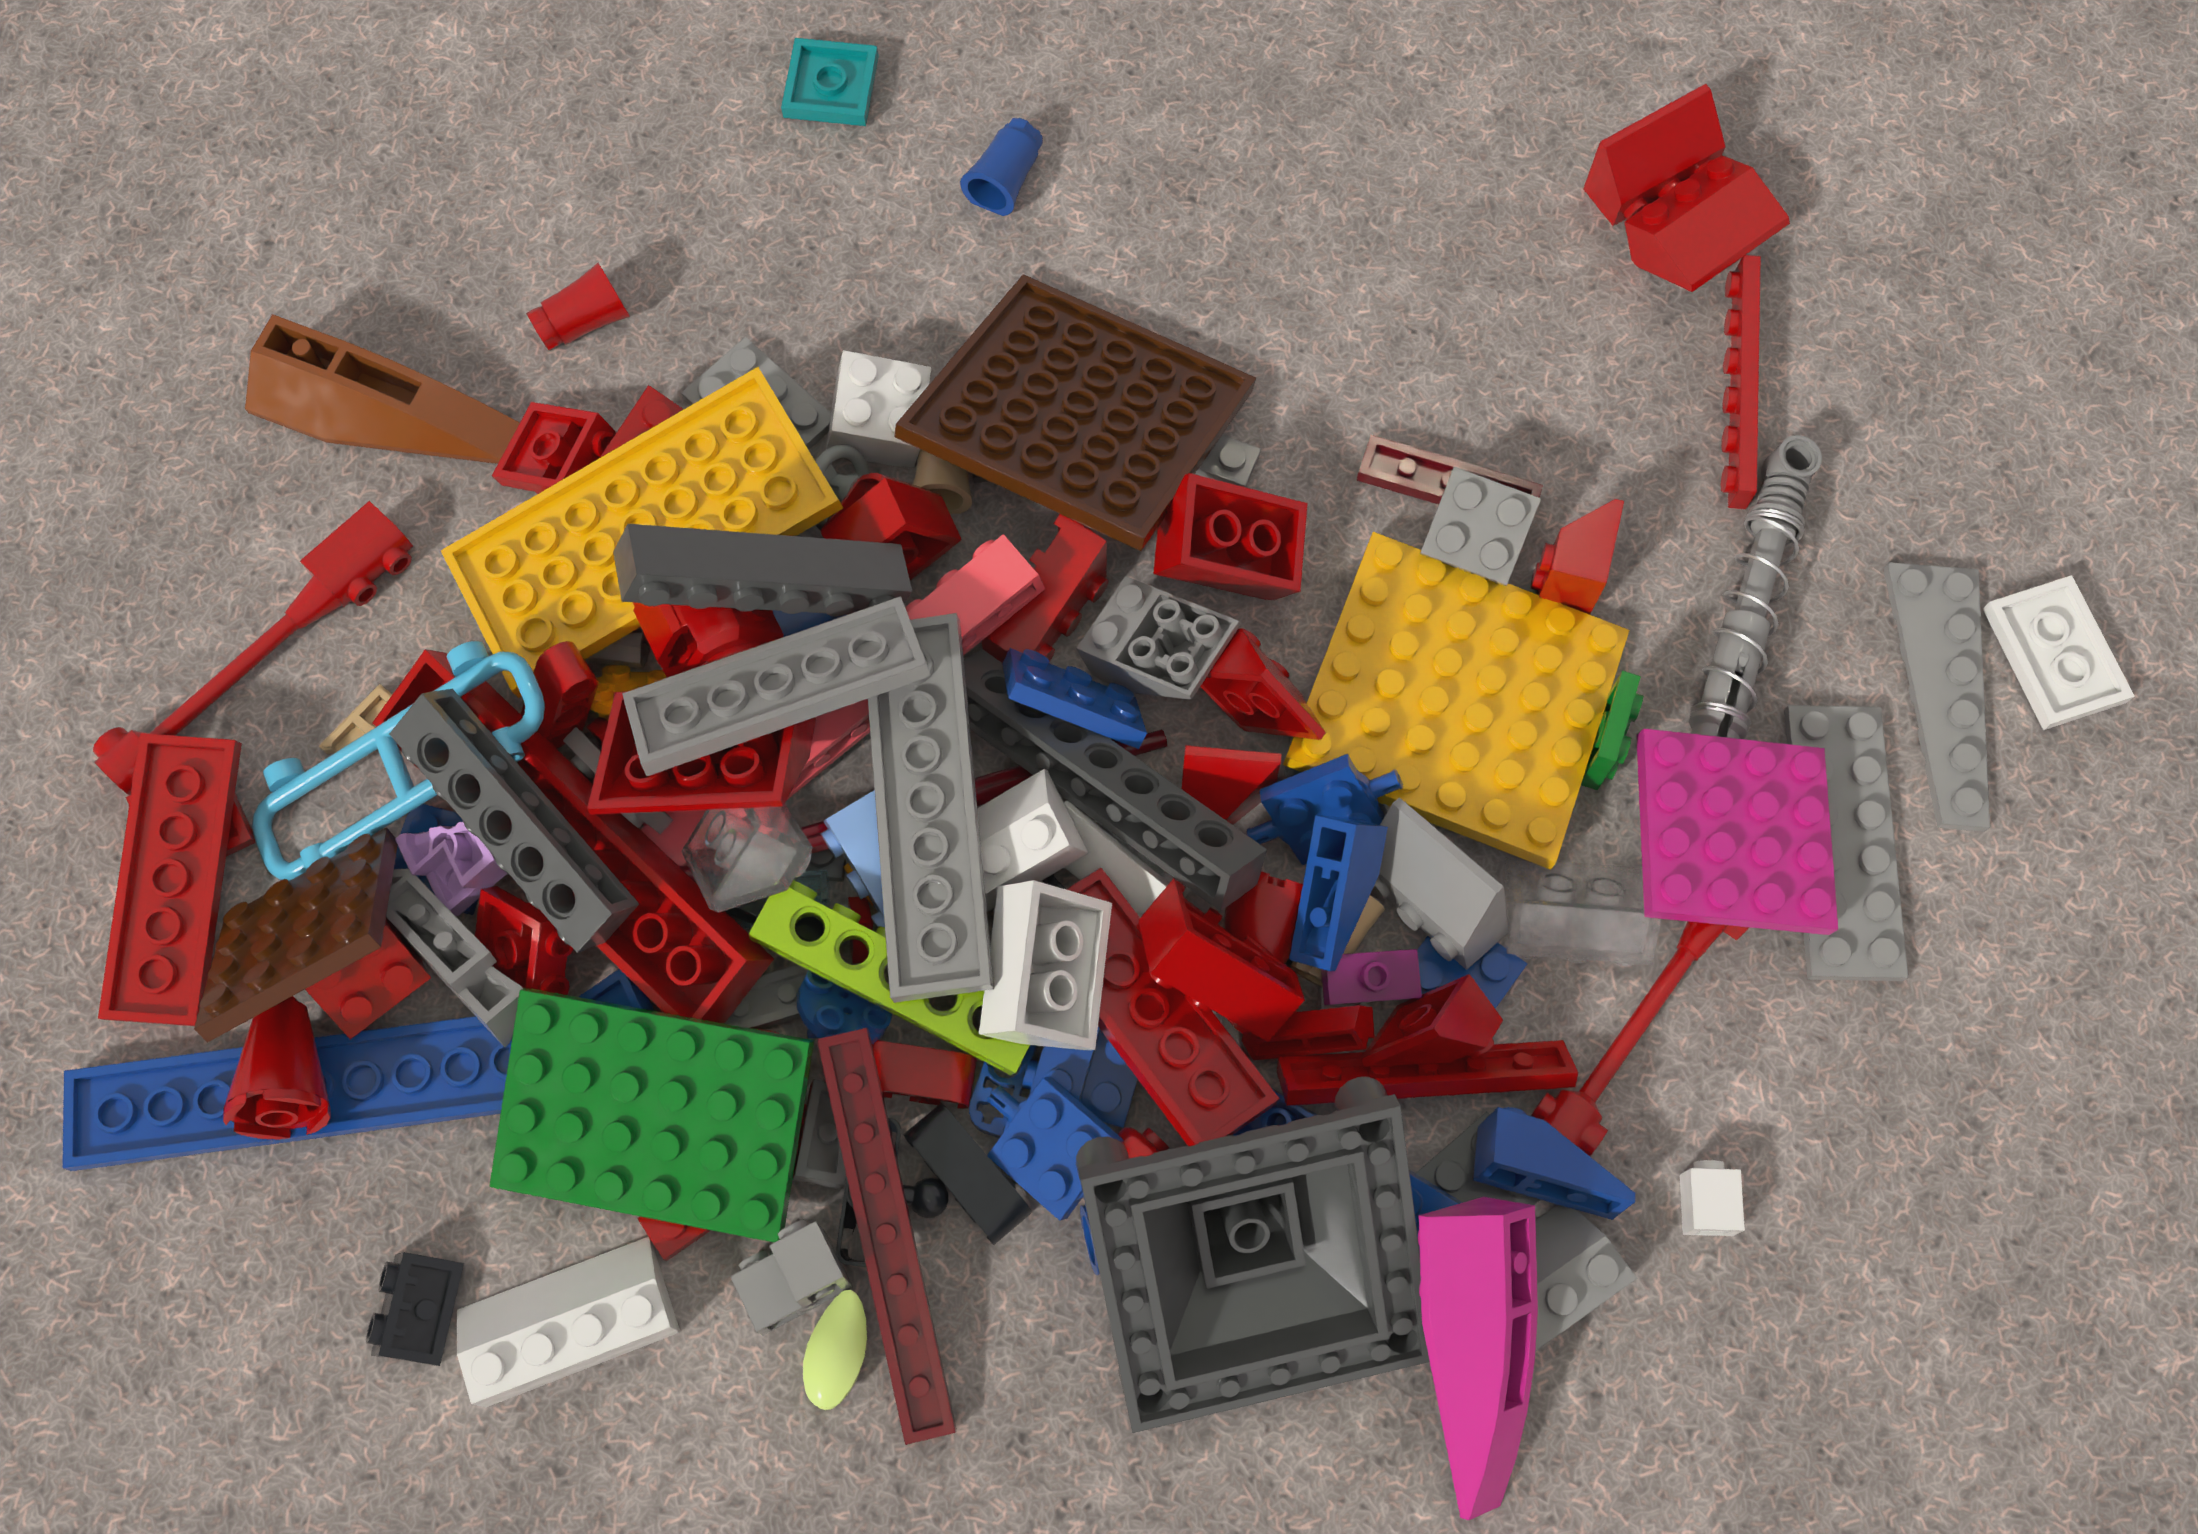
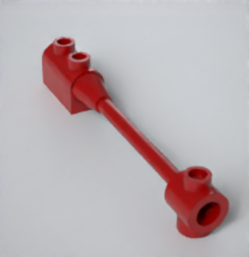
(346, 569)
(1575, 1111)

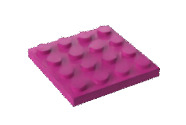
(1735, 832)

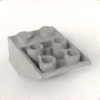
(1155, 641)

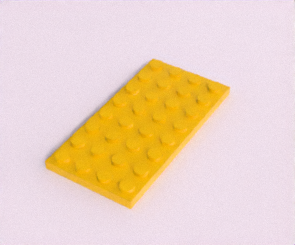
(550, 562)

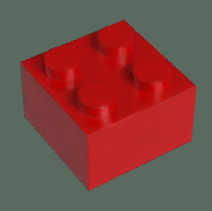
(371, 984)

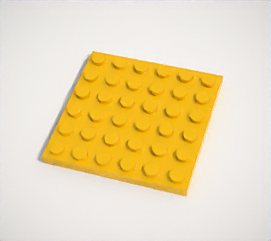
(1465, 693)

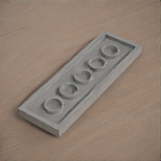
(774, 686)
(1863, 845)

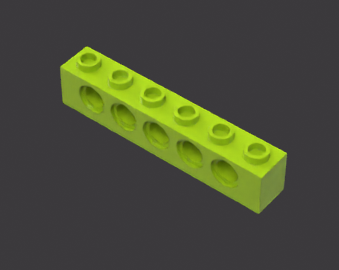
(777, 932)

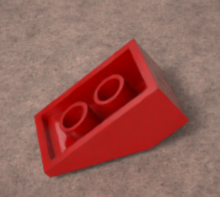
(1258, 692)

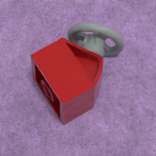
(886, 511)

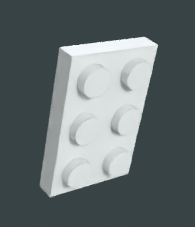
(2058, 652)

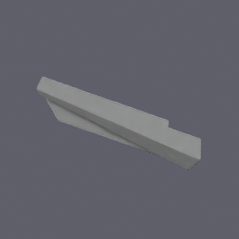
(453, 954)

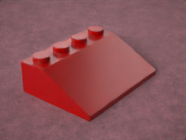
(738, 777)

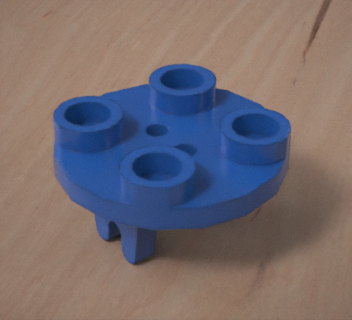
(823, 1010)

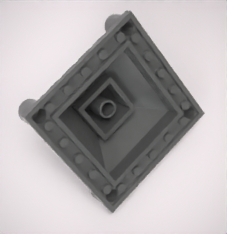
(1258, 1259)

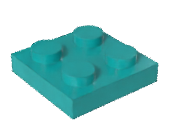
(830, 81)

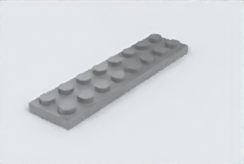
(930, 826)

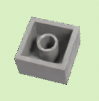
(1480, 526)

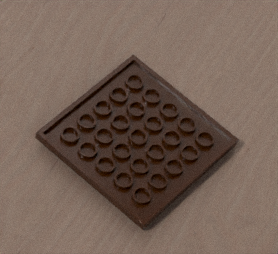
(1077, 410)

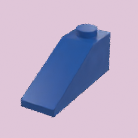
(1336, 886)
(1541, 1163)

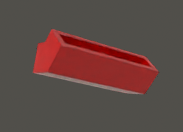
(1316, 1033)

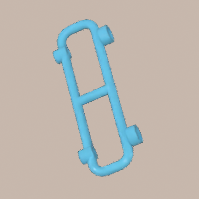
(290, 782)

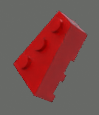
(1072, 574)
(1215, 968)

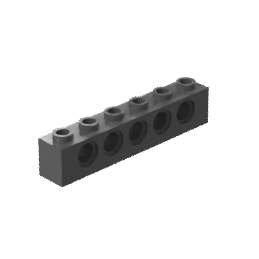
(489, 791)

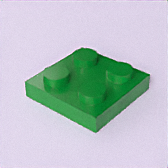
(1611, 740)

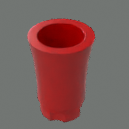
(578, 309)

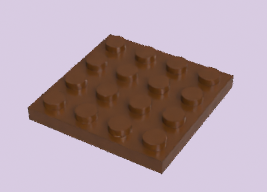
(298, 933)

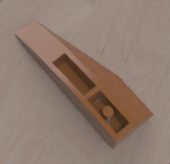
(365, 398)

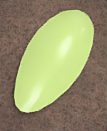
(835, 1351)

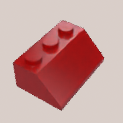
(1654, 155)
(1704, 224)
(1232, 539)

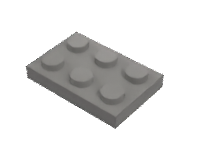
(804, 411)

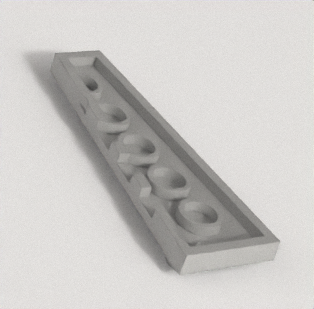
(1944, 665)

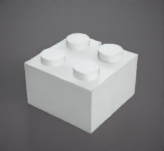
(869, 402)

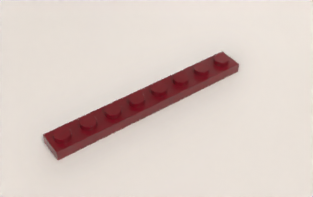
(887, 1236)

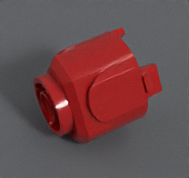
(694, 637)

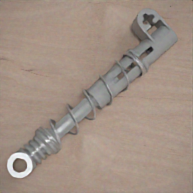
(1745, 630)

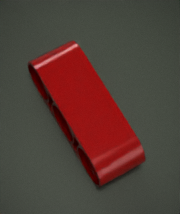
(566, 689)
(925, 1073)

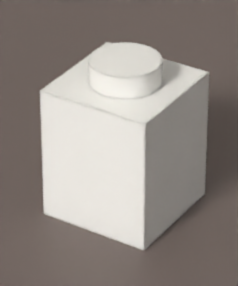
(1711, 1200)

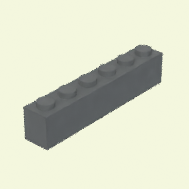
(757, 570)

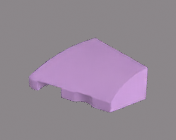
(452, 862)

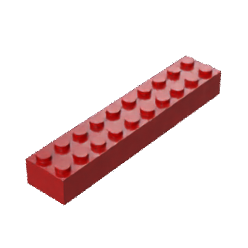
(672, 943)

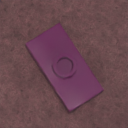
(1373, 977)

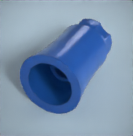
(1003, 167)

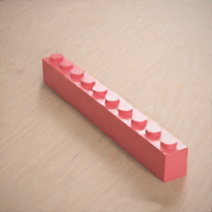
(983, 597)

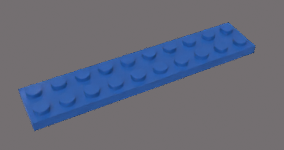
(371, 1083)

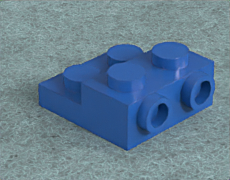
(1092, 1076)

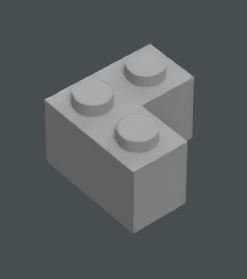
(792, 1279)

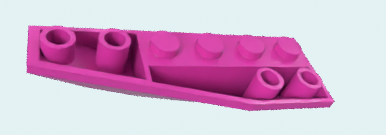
(1480, 1337)

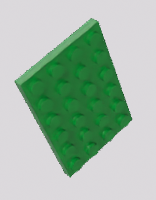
(651, 1114)

